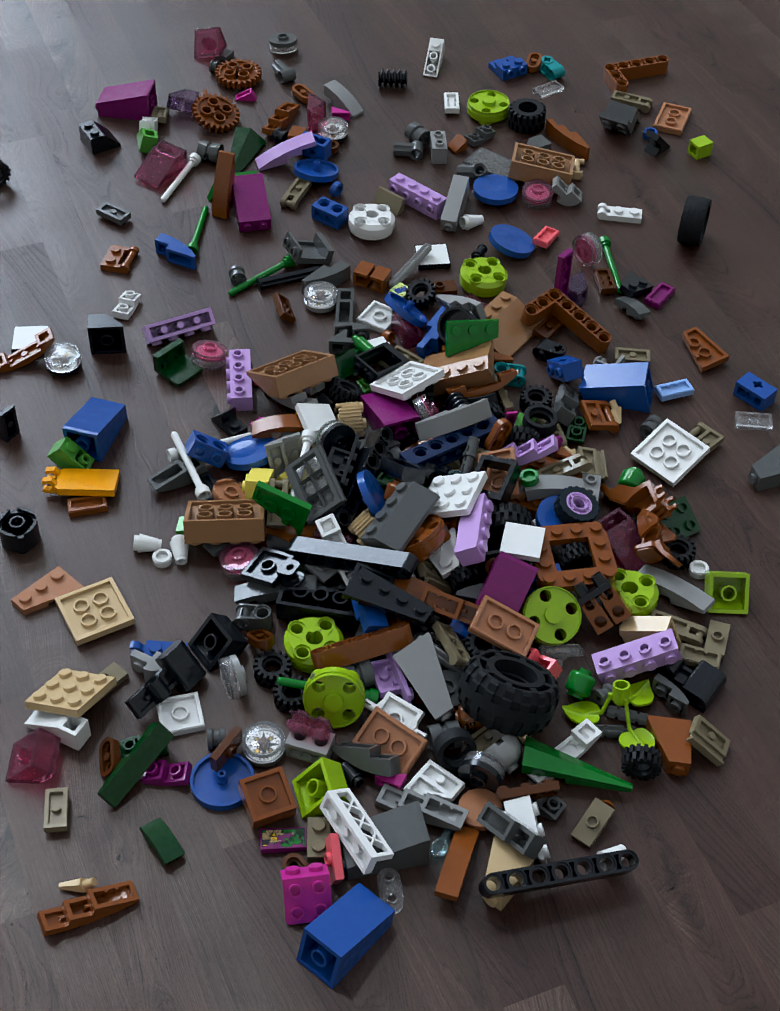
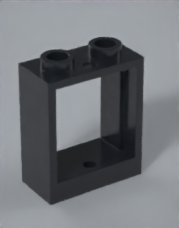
(381, 352)
(513, 473)

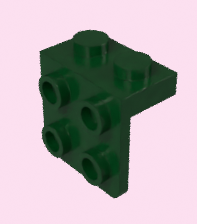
(174, 364)
(682, 519)

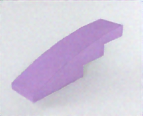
(280, 153)
(533, 451)

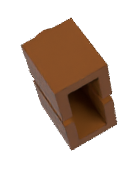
(367, 272)

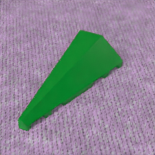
(550, 762)

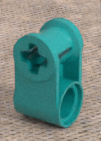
(551, 68)
(502, 366)

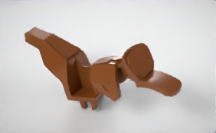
(652, 508)

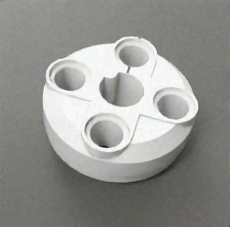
(371, 221)

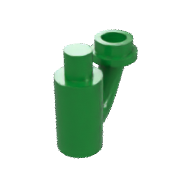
(361, 344)

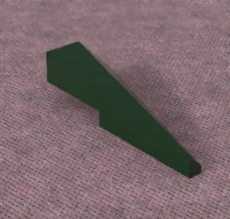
(245, 146)

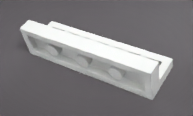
(350, 832)

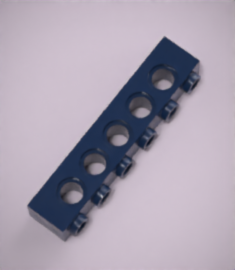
(448, 446)

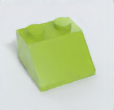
(728, 590)
(315, 782)

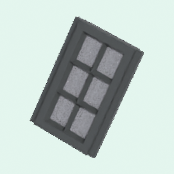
(493, 162)
(316, 483)

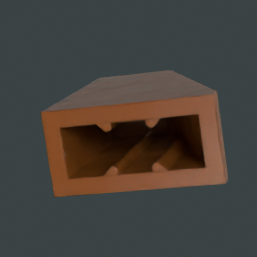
(670, 739)

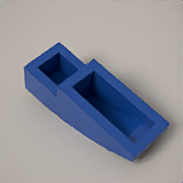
(175, 251)
(369, 617)

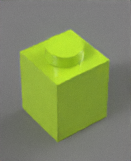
(700, 147)

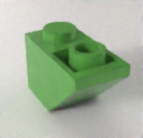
(146, 140)
(70, 455)

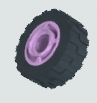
(576, 505)

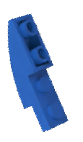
(431, 340)

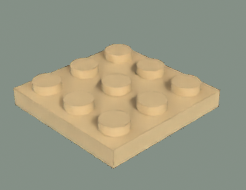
(94, 611)
(70, 692)

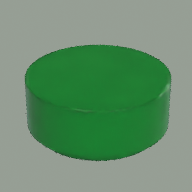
(529, 477)

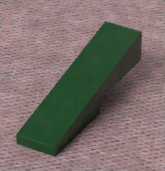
(137, 762)

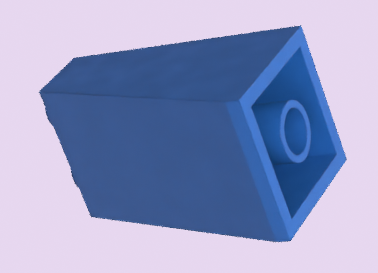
(625, 382)
(96, 426)
(344, 934)

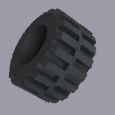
(527, 116)
(506, 513)

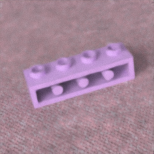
(418, 195)
(179, 325)
(240, 384)
(474, 533)
(636, 657)

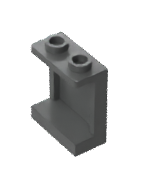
(309, 251)

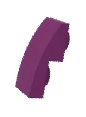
(166, 774)

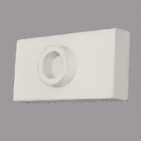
(451, 102)

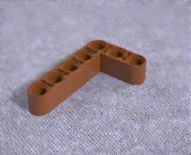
(617, 74)
(570, 315)
(364, 646)

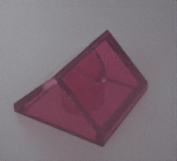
(208, 42)
(315, 112)
(406, 333)

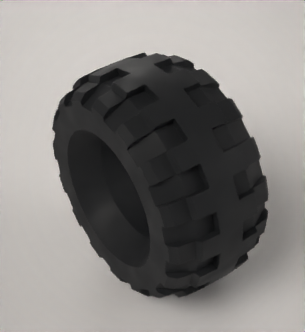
(508, 692)

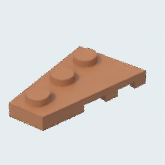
(45, 591)

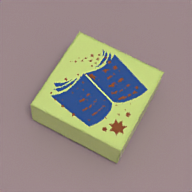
(399, 289)

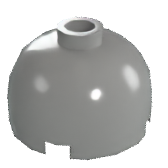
(507, 752)

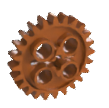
(238, 73)
(215, 112)

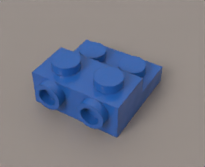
(508, 67)

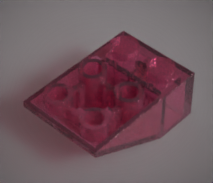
(162, 164)
(623, 537)

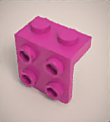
(305, 892)

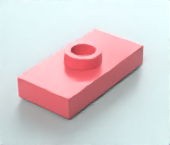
(545, 237)
(334, 859)

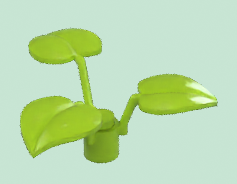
(622, 694)

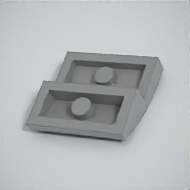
(283, 452)

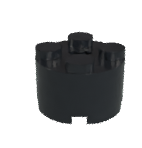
(19, 530)

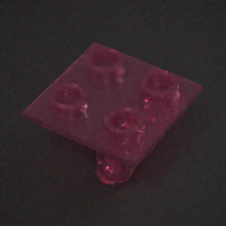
(317, 729)

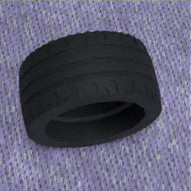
(694, 220)

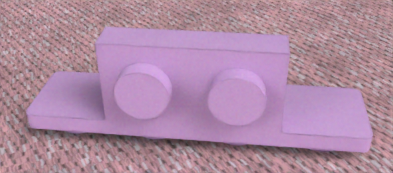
(391, 678)

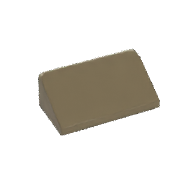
(391, 199)

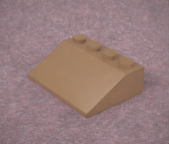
(539, 163)
(512, 331)
(469, 367)
(294, 373)
(224, 522)

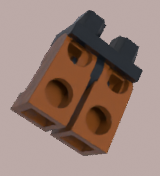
(599, 597)

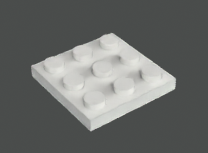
(407, 380)
(670, 452)
(457, 493)

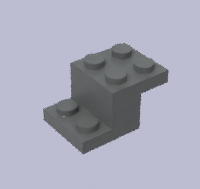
(620, 117)

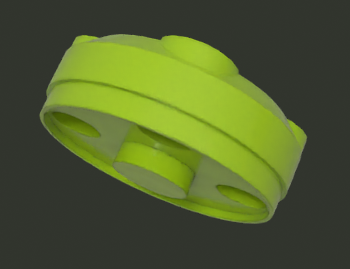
(488, 106)
(483, 276)
(638, 591)
(553, 615)
(307, 635)
(334, 695)

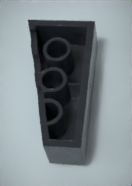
(302, 602)

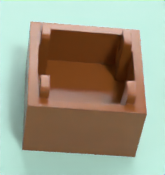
(267, 797)

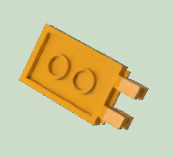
(81, 481)

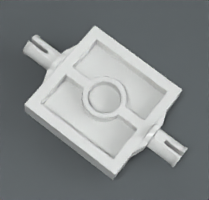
(400, 710)

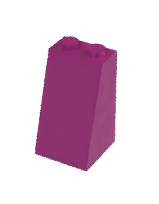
(128, 100)
(251, 203)
(390, 412)
(507, 581)

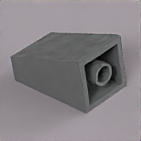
(404, 833)

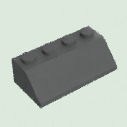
(400, 517)

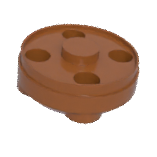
(428, 537)

